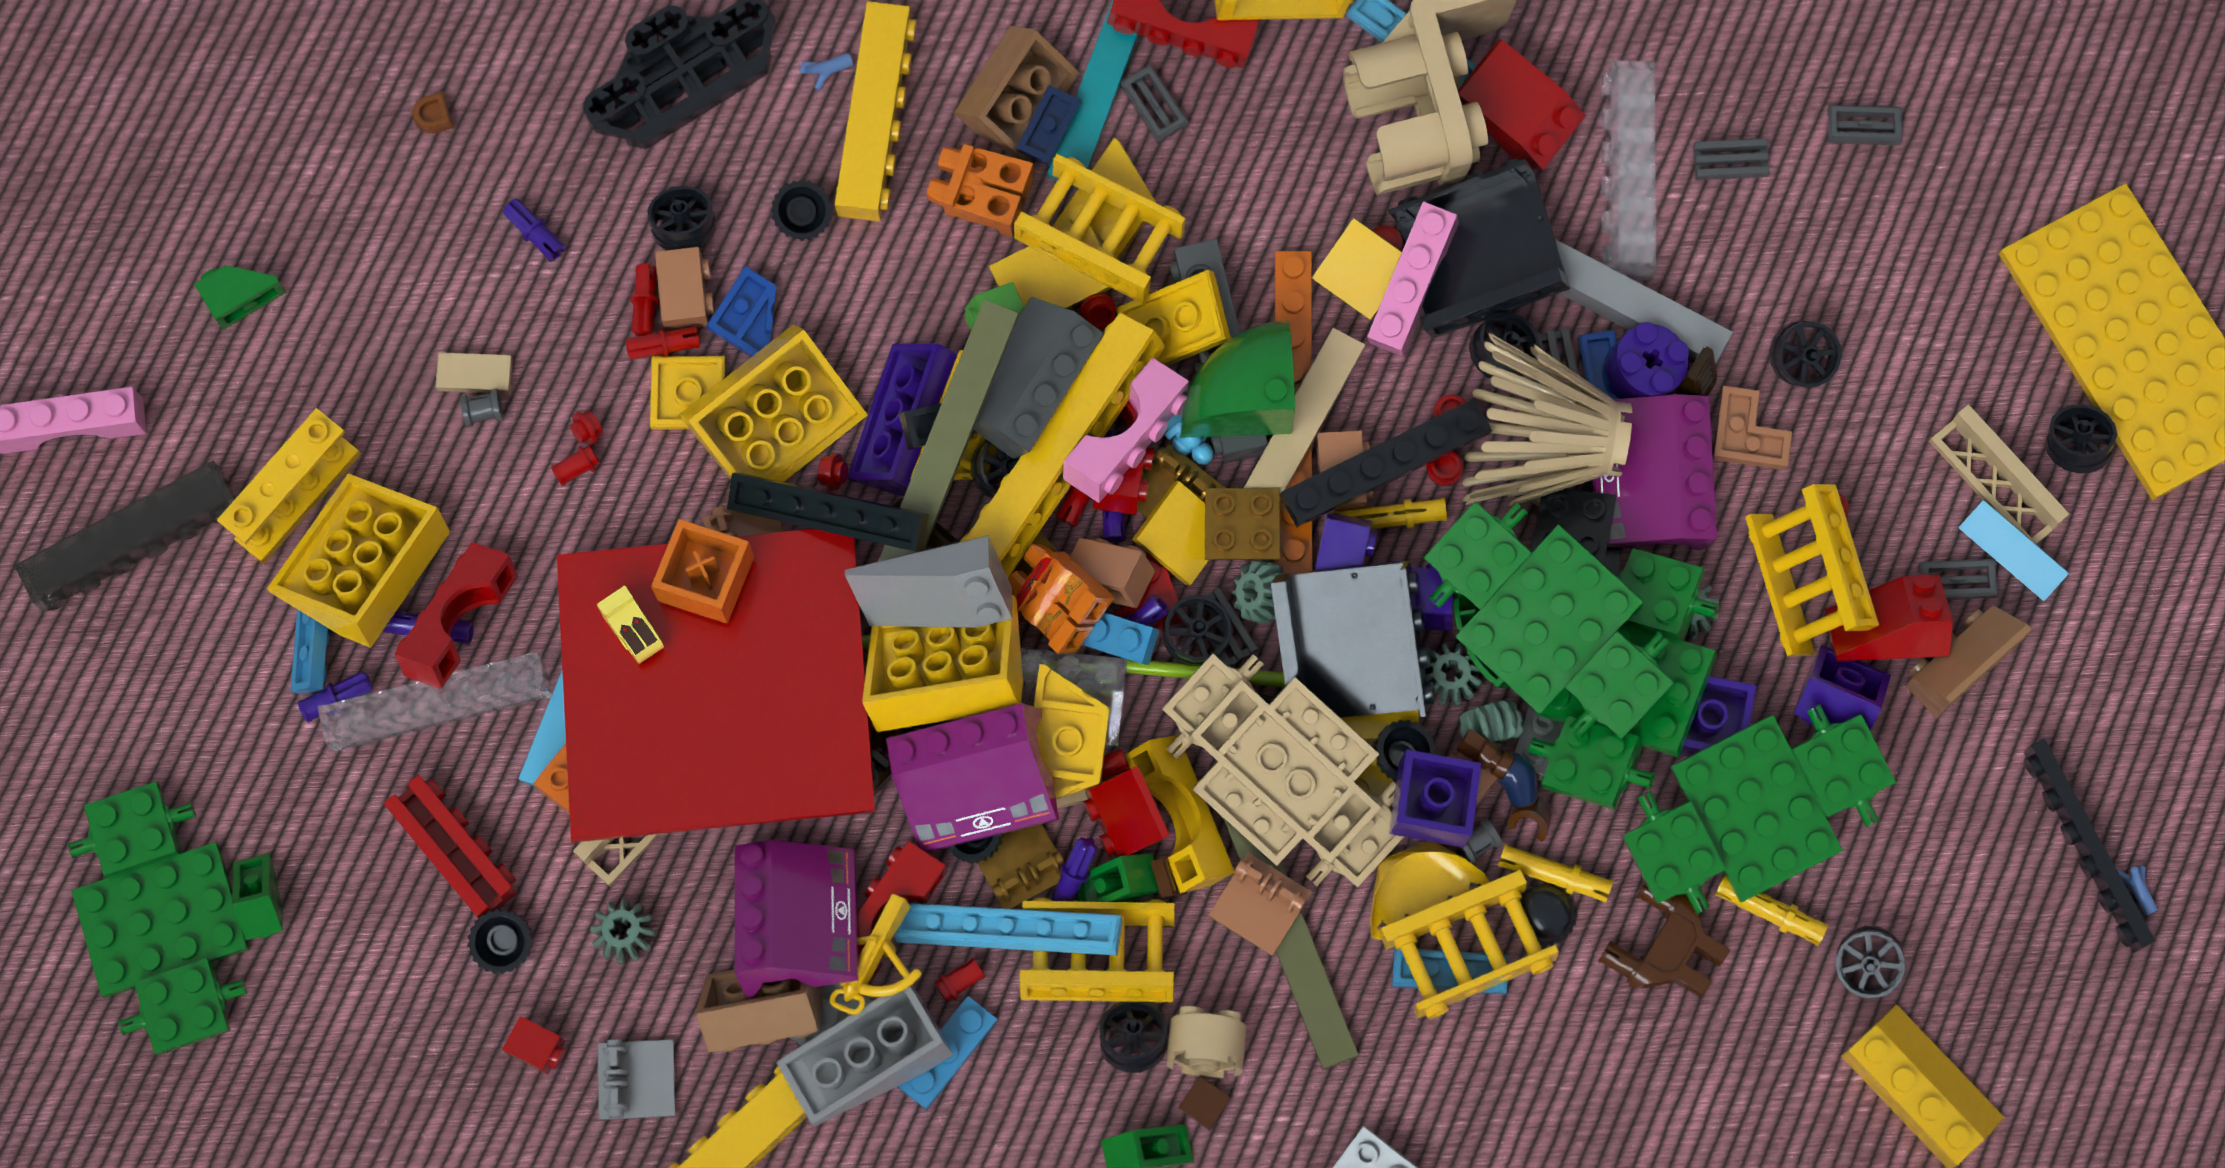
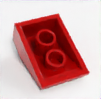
(1521, 105)
(1911, 622)
(1125, 814)

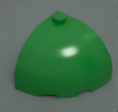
(1244, 386)

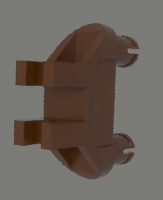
(1670, 951)

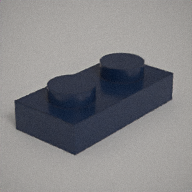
(1049, 125)

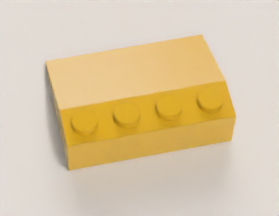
(774, 410)
(360, 558)
(941, 672)

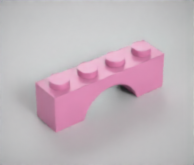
(1411, 278)
(99, 413)
(1099, 463)

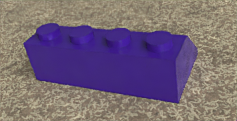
(910, 380)

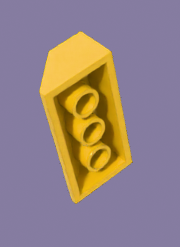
(1923, 1087)

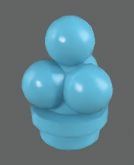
(1201, 452)

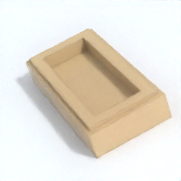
(474, 372)

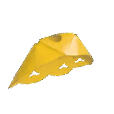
(1419, 880)

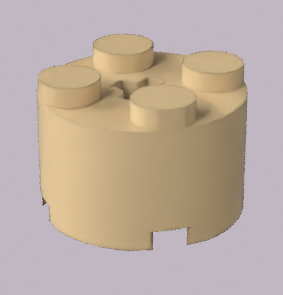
(1206, 1042)

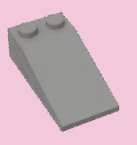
(935, 587)
(865, 1056)

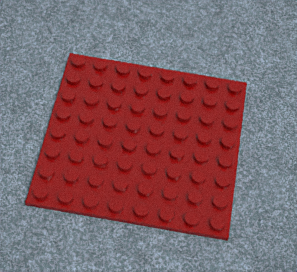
(726, 717)

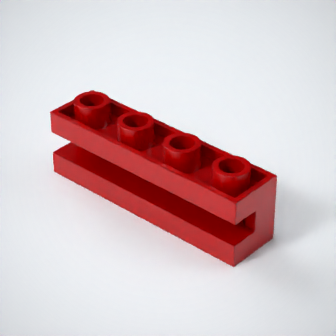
(451, 848)

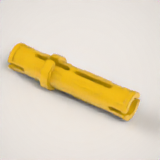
(1401, 514)
(1556, 873)
(1777, 913)

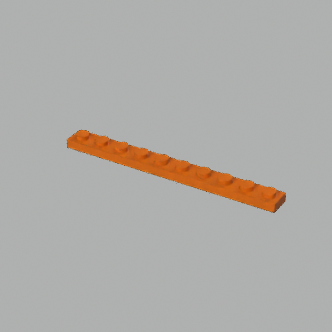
(1294, 304)

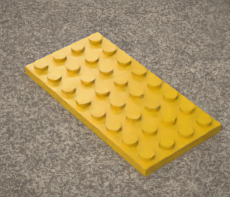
(2130, 335)

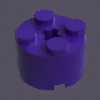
(1649, 346)

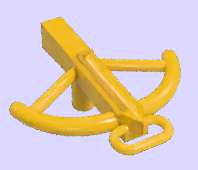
(876, 946)

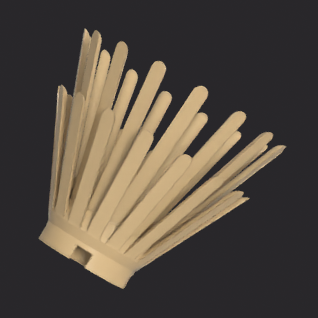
(1572, 431)

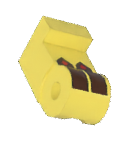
(630, 625)

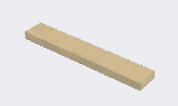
(1312, 406)

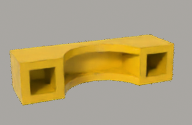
(1198, 852)

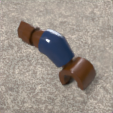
(1515, 776)

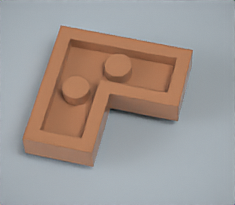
(1741, 440)

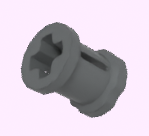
(482, 408)
(1482, 839)

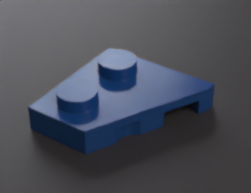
(746, 313)

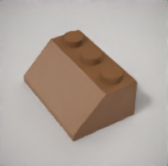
(1012, 87)
(1972, 655)
(773, 1013)

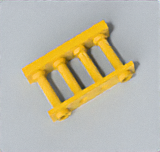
(1099, 262)
(289, 486)
(1840, 559)
(1472, 907)
(1116, 982)

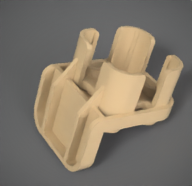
(1422, 68)

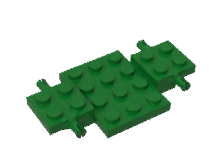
(1549, 619)
(1601, 762)
(1757, 808)
(158, 918)

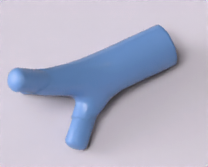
(826, 68)
(2138, 887)

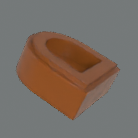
(432, 114)

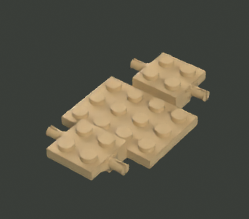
(1284, 770)

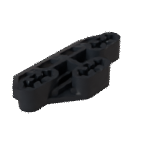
(681, 61)

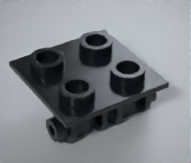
(1582, 514)

